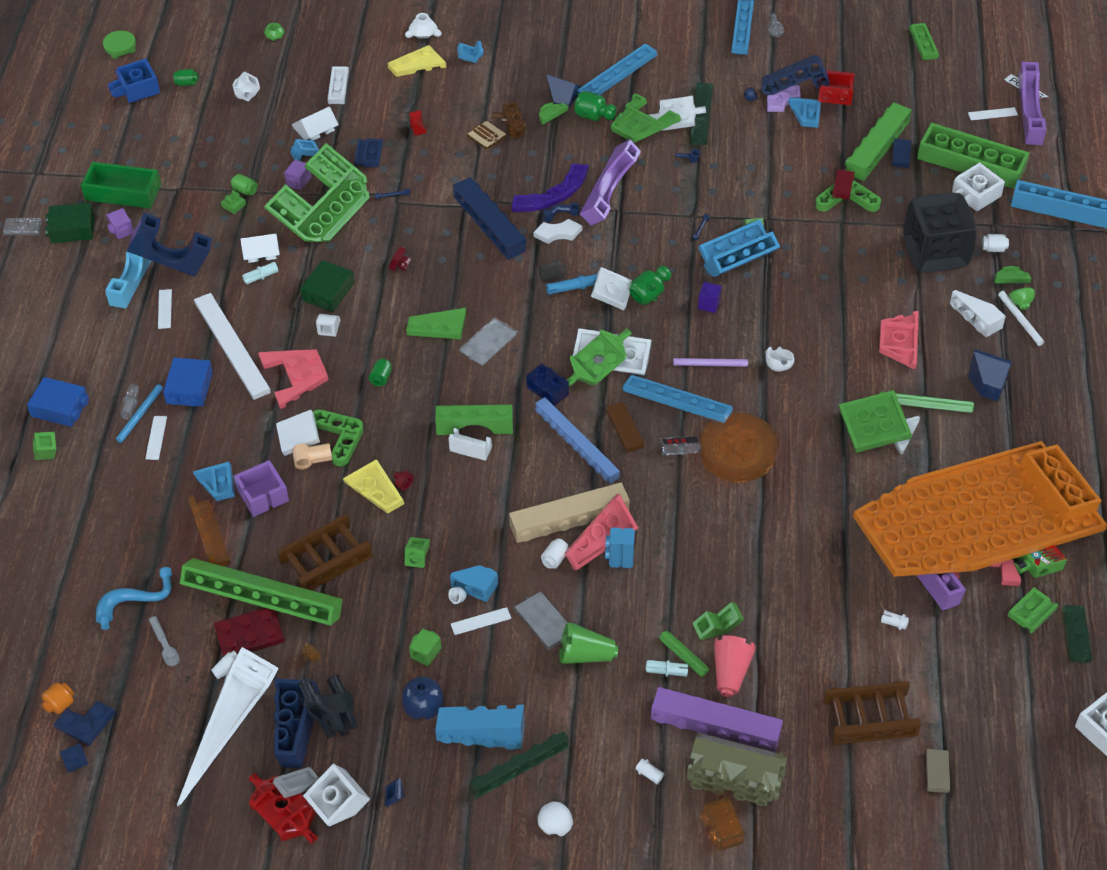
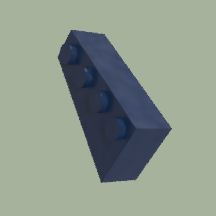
(292, 723)

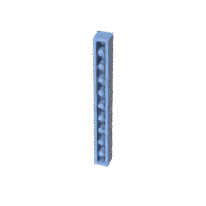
(577, 440)

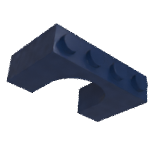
(184, 259)

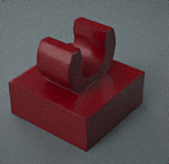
(399, 260)

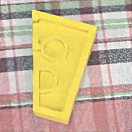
(420, 59)
(375, 486)

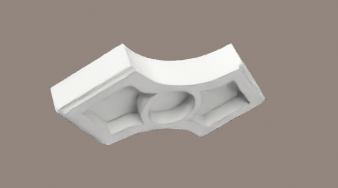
(551, 232)

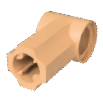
(306, 455)

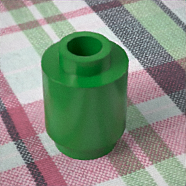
(186, 77)
(380, 372)

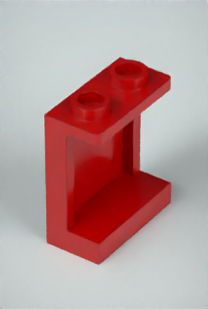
(839, 88)

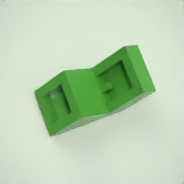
(714, 624)

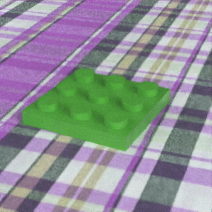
(875, 421)

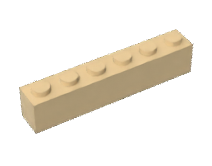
(563, 513)

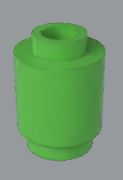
(244, 185)

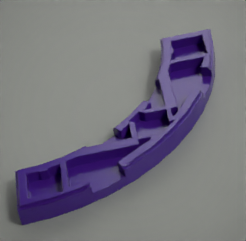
(554, 195)

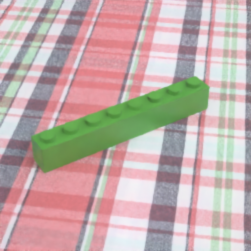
(261, 591)

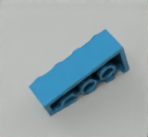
(482, 726)

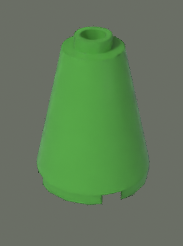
(585, 646)

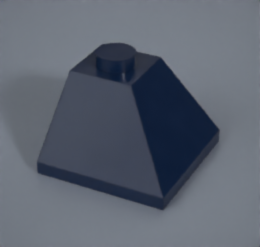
(989, 374)

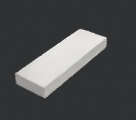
(338, 85)

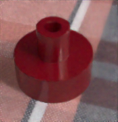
(403, 479)

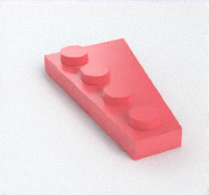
(593, 538)

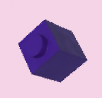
(709, 297)

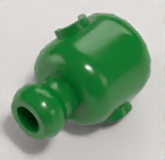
(593, 107)
(649, 285)

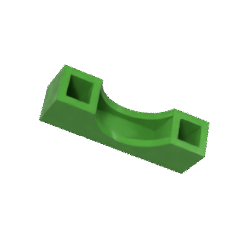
(494, 417)

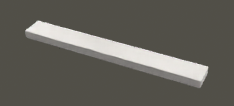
(232, 346)

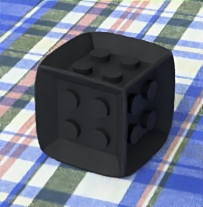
(939, 232)

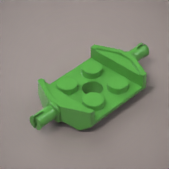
(604, 345)

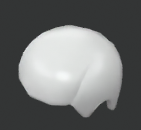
(779, 359)
(555, 819)

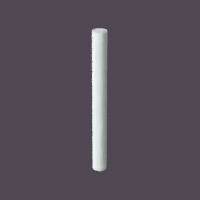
(1020, 317)

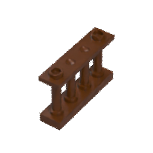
(325, 570)
(871, 731)

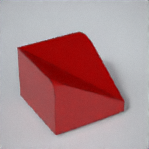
(416, 122)

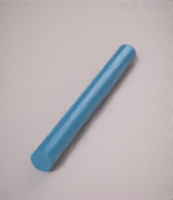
(139, 413)

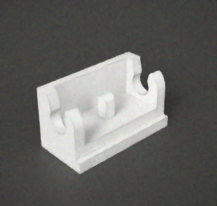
(469, 446)

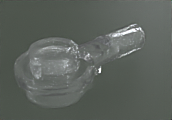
(776, 28)

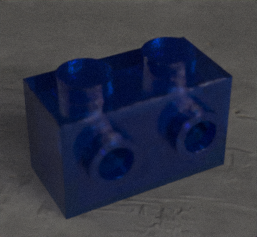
(547, 384)

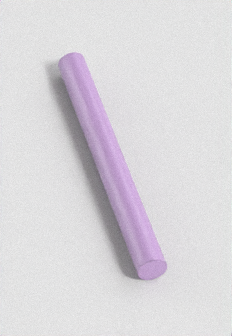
(710, 362)

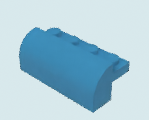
(737, 248)

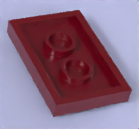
(250, 630)

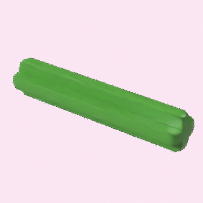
(684, 653)

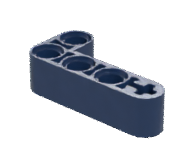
(794, 78)

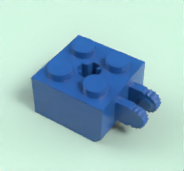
(134, 81)

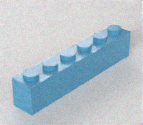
(1060, 203)

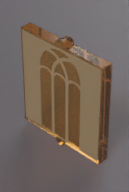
(486, 135)

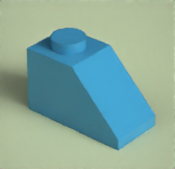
(476, 581)

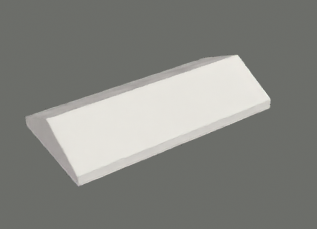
(636, 350)

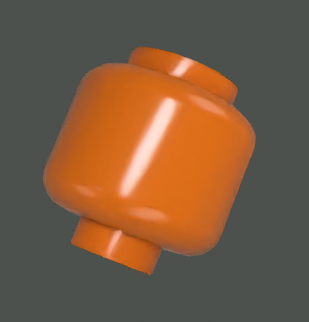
(57, 698)

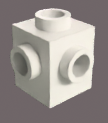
(246, 86)

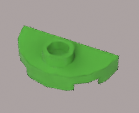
(551, 111)
(1012, 274)

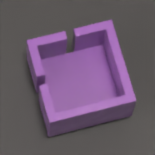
(261, 488)

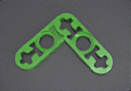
(868, 201)
(346, 433)

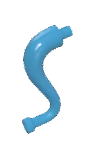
(108, 601)

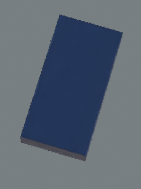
(901, 153)

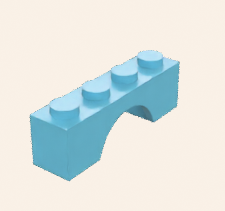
(122, 290)

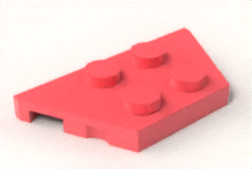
(900, 339)

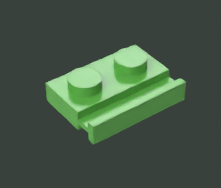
(1032, 610)

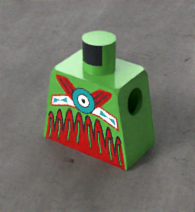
(1042, 562)

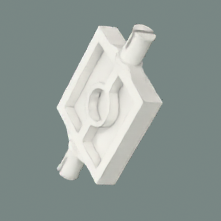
(684, 107)

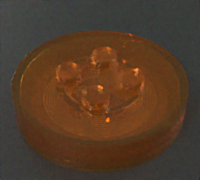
(739, 448)

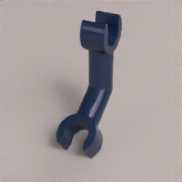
(573, 209)

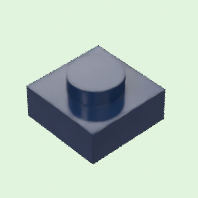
(74, 758)

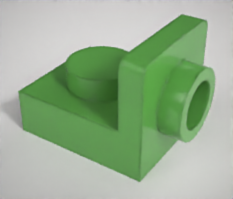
(416, 551)

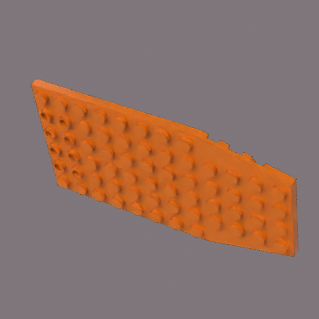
(981, 512)

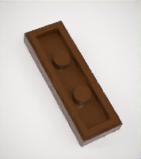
(624, 427)

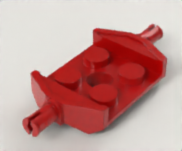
(286, 821)

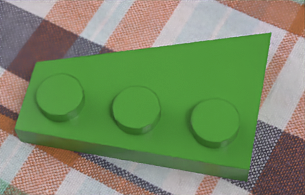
(440, 324)

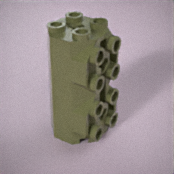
(743, 769)

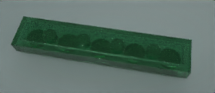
(703, 98)
(519, 764)

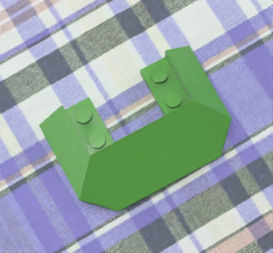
(334, 209)

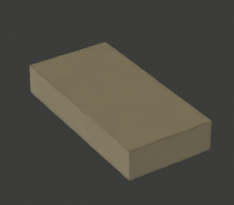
(937, 770)

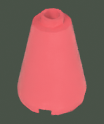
(731, 663)

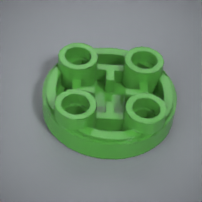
(119, 43)

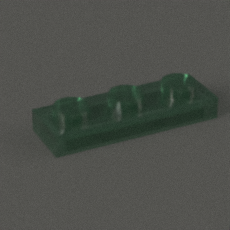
(1077, 634)

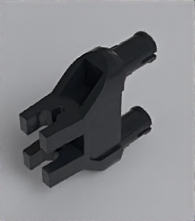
(330, 709)

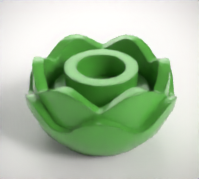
(274, 31)

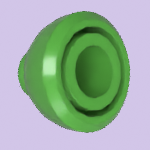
(1022, 297)

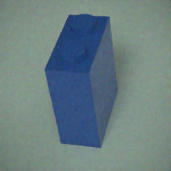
(188, 382)
(58, 401)

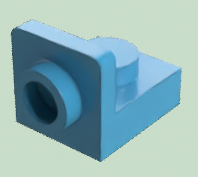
(303, 147)

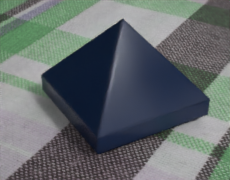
(394, 792)

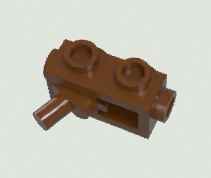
(512, 118)

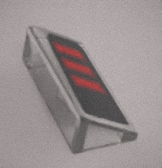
(680, 445)

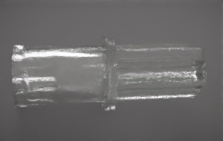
(130, 402)

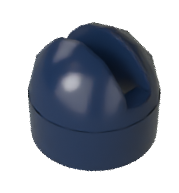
(750, 94)

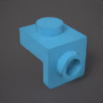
(470, 53)

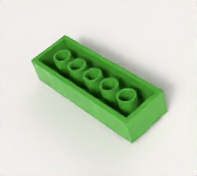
(962, 151)

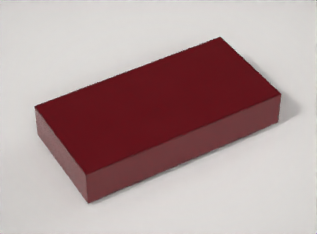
(843, 184)

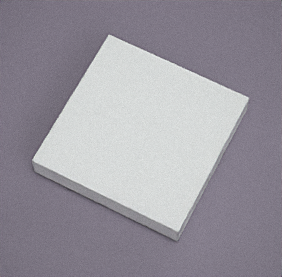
(611, 288)
(297, 430)

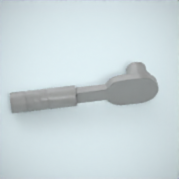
(169, 653)

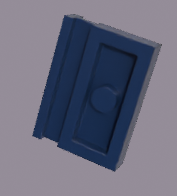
(368, 152)

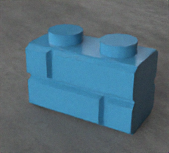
(620, 547)

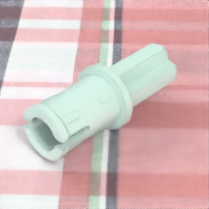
(260, 273)
(666, 668)

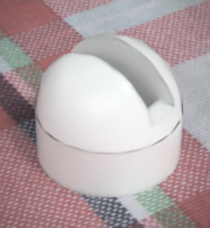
(457, 595)

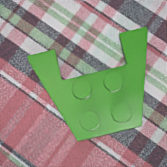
(637, 125)

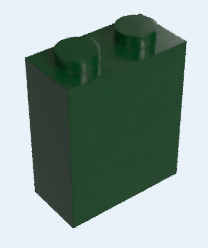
(70, 223)
(327, 285)

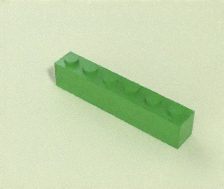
(878, 141)

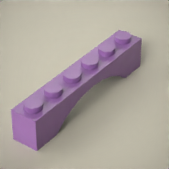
(1033, 121)
(598, 202)

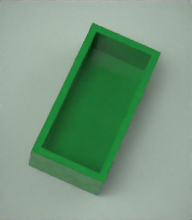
(121, 185)

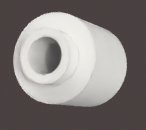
(994, 243)
(554, 553)

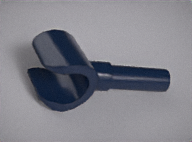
(693, 156)

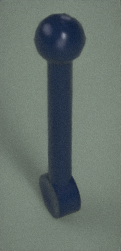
(406, 192)
(706, 217)

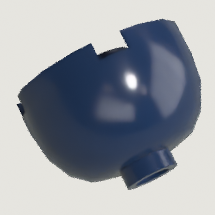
(422, 698)

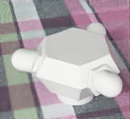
(423, 27)

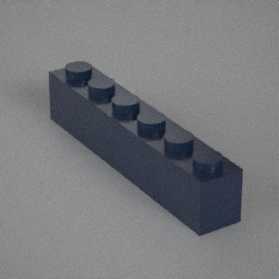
(489, 218)

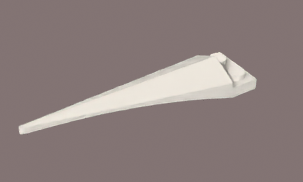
(241, 690)

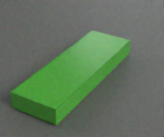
(923, 41)

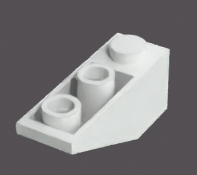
(980, 314)

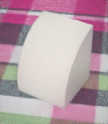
(327, 324)

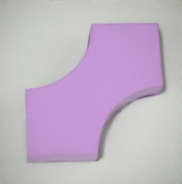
(779, 101)

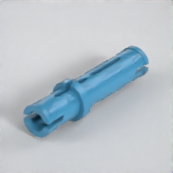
(571, 284)

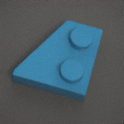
(806, 111)
(217, 480)

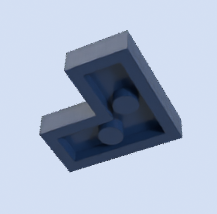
(88, 727)

